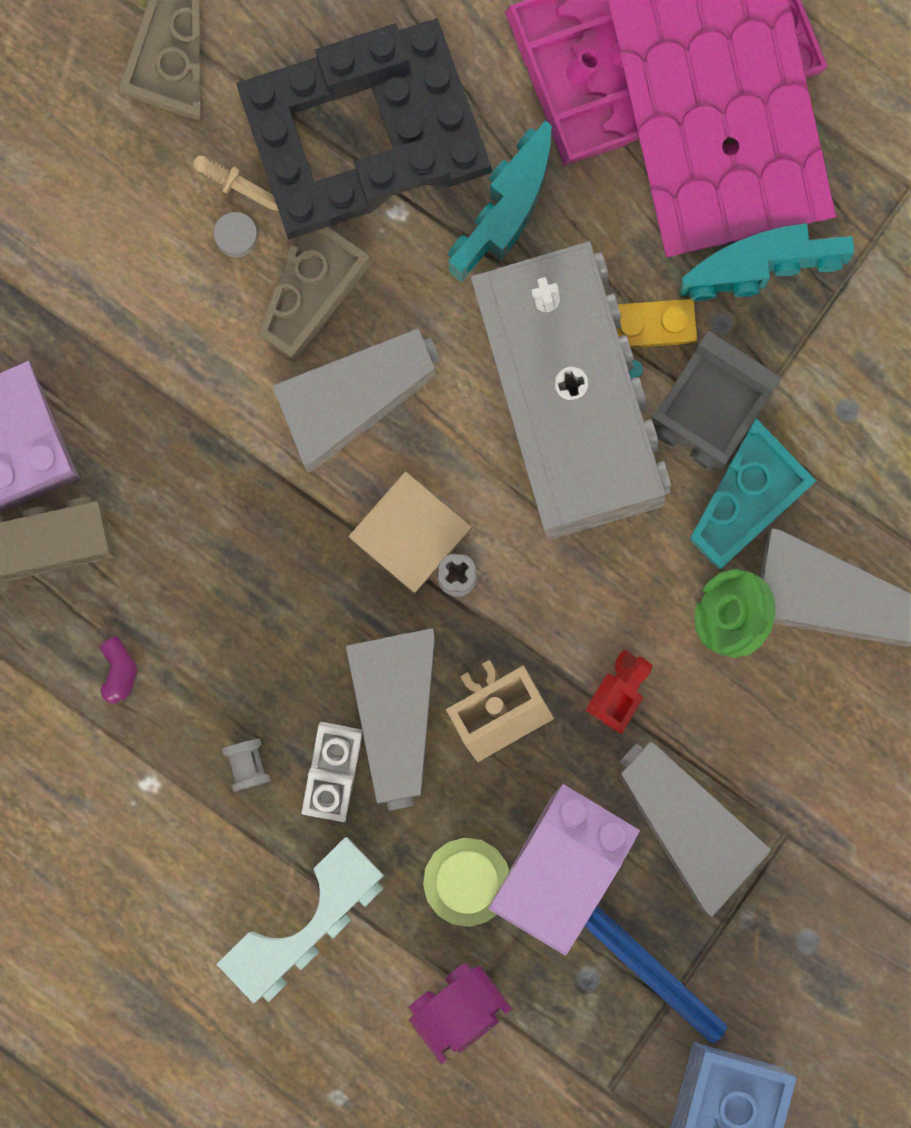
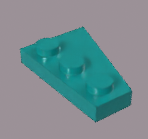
(750, 496)

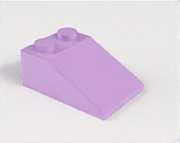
(30, 443)
(563, 869)

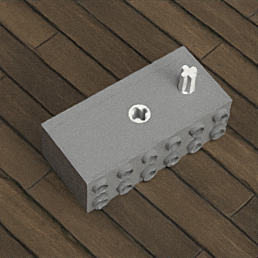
(558, 331)

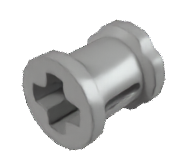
(457, 589)
(246, 765)

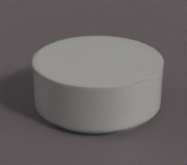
(235, 234)

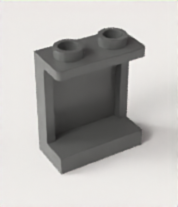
(714, 402)

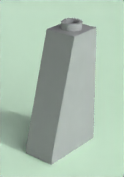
(353, 393)
(832, 595)
(393, 704)
(696, 831)

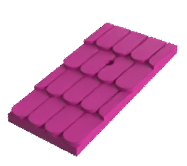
(581, 74)
(713, 75)

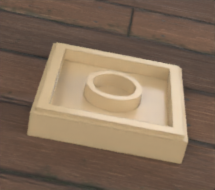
(410, 532)

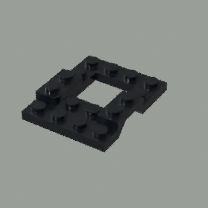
(420, 107)

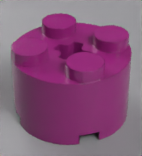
(458, 1012)

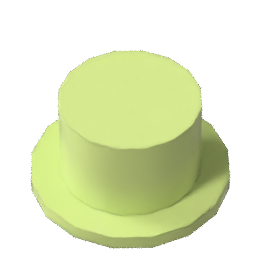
(464, 881)

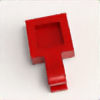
(618, 695)

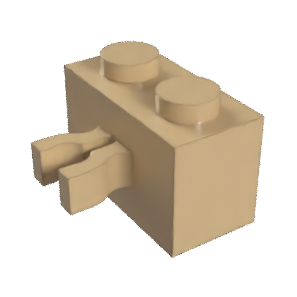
(499, 711)

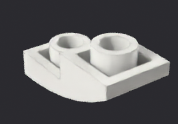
(332, 772)

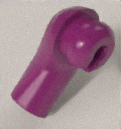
(121, 674)

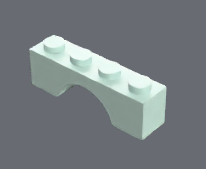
(261, 961)

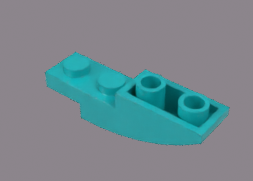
(516, 191)
(747, 263)

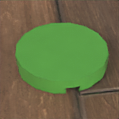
(735, 613)

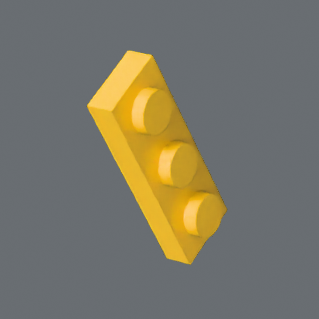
(658, 323)

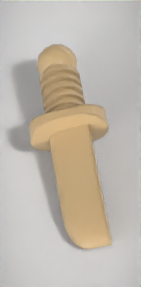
(232, 180)

